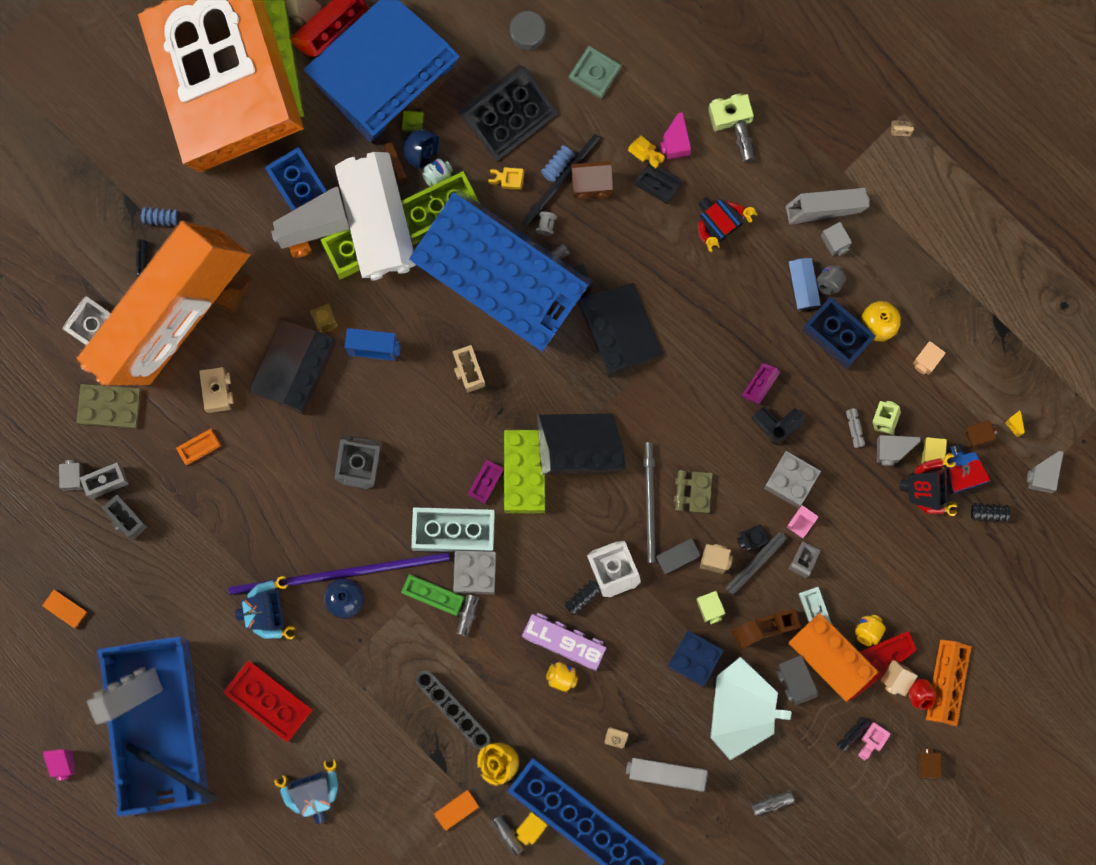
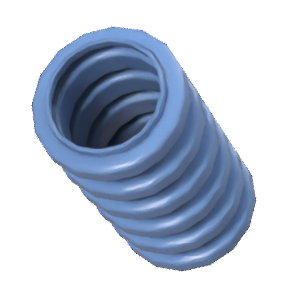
(558, 163)
(160, 216)

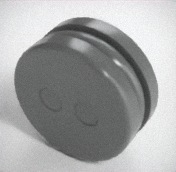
(527, 30)

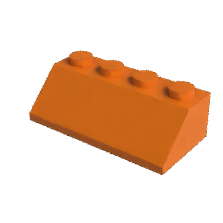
(833, 657)

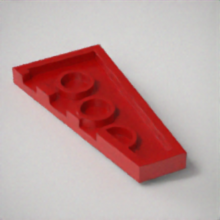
(884, 653)

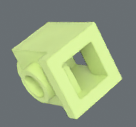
(884, 424)

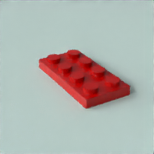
(268, 701)

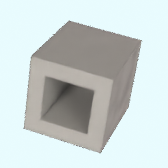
(836, 239)
(70, 475)

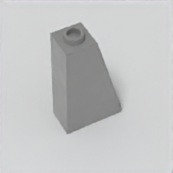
(826, 205)
(312, 220)
(667, 774)

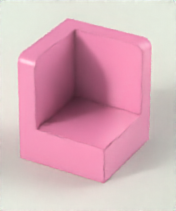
(802, 521)

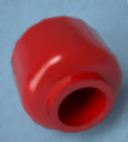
(922, 694)

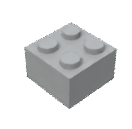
(792, 479)
(474, 572)

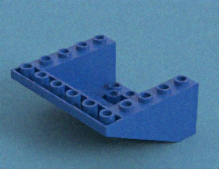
(381, 66)

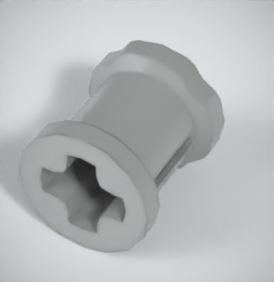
(546, 223)

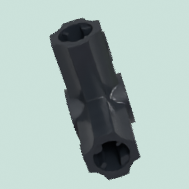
(787, 425)

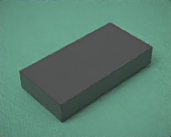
(678, 556)

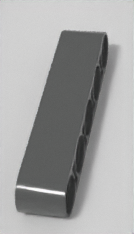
(449, 700)

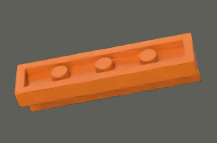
(945, 682)

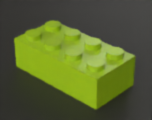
(522, 473)

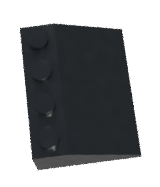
(508, 112)
(620, 328)
(293, 366)
(579, 444)

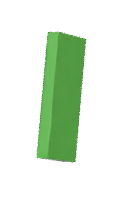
(433, 595)

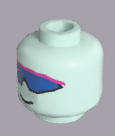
(437, 172)

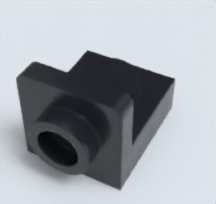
(752, 538)

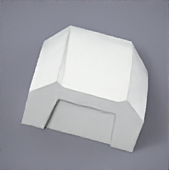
(86, 320)
(614, 568)

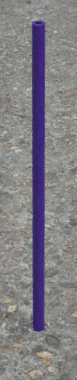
(347, 572)

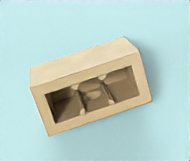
(468, 369)
(215, 390)
(716, 558)

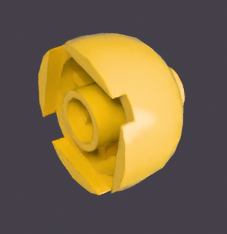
(885, 327)
(498, 763)

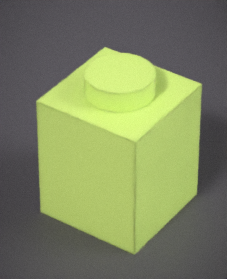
(710, 607)

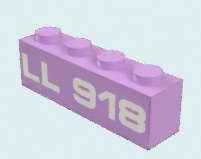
(563, 642)

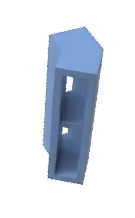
(804, 284)

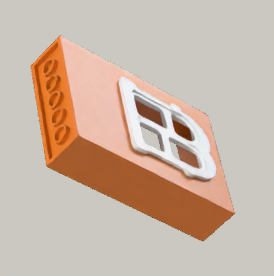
(231, 108)
(163, 306)

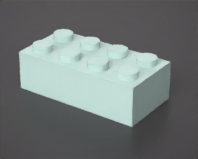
(453, 530)

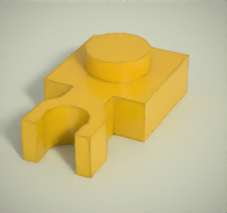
(645, 150)
(510, 178)

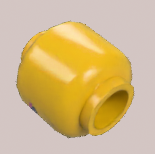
(870, 630)
(561, 676)

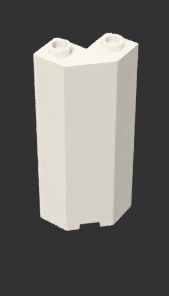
(375, 215)

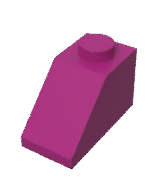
(676, 139)
(60, 763)

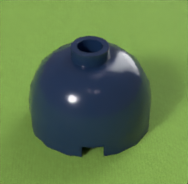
(420, 147)
(350, 605)

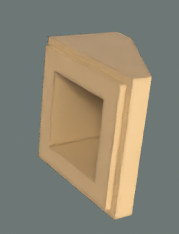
(901, 128)
(616, 738)

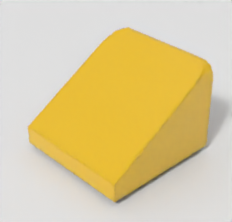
(1015, 424)

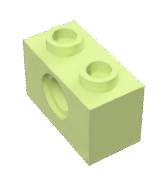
(723, 120)

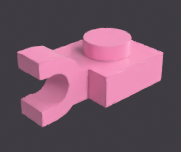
(874, 739)

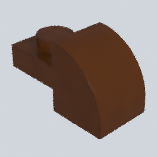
(778, 623)
(747, 634)

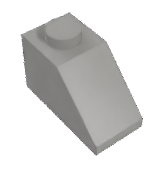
(893, 448)
(1046, 474)

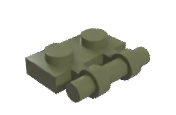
(699, 494)

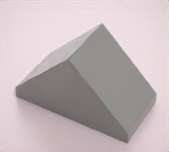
(804, 560)

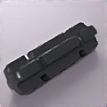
(141, 256)
(851, 736)

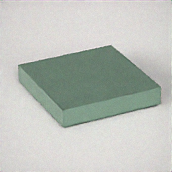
(594, 72)

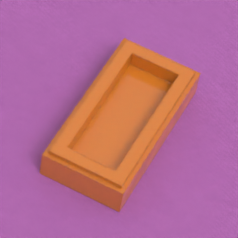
(198, 447)
(65, 609)
(456, 810)

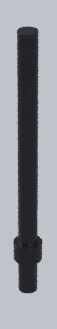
(537, 207)
(144, 756)

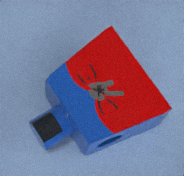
(967, 471)

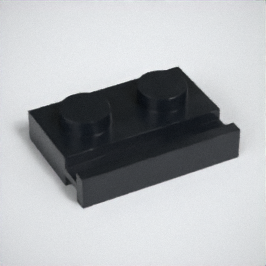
(658, 183)

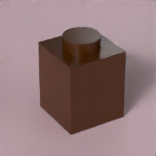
(980, 434)
(929, 764)

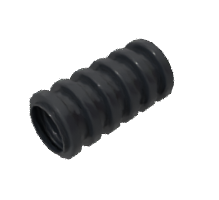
(990, 512)
(582, 597)

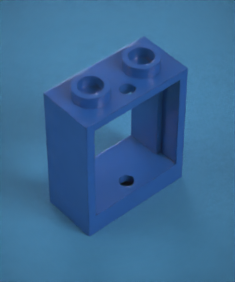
(372, 344)

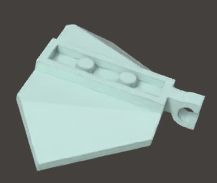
(743, 709)

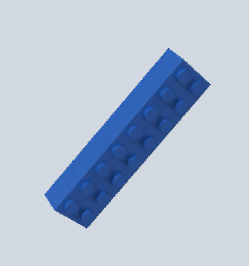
(578, 819)

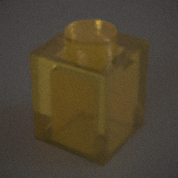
(324, 318)

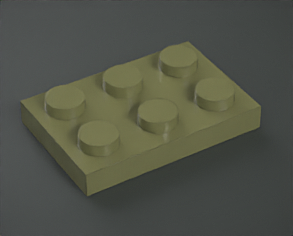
(108, 406)

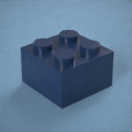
(695, 659)

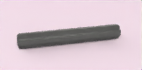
(756, 563)

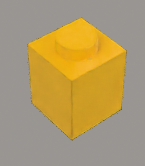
(531, 829)

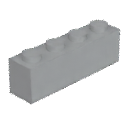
(124, 695)

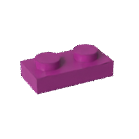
(761, 383)
(485, 482)

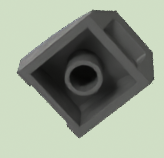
(357, 461)

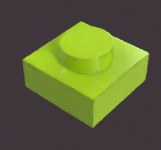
(412, 121)

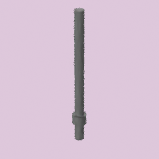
(649, 464)

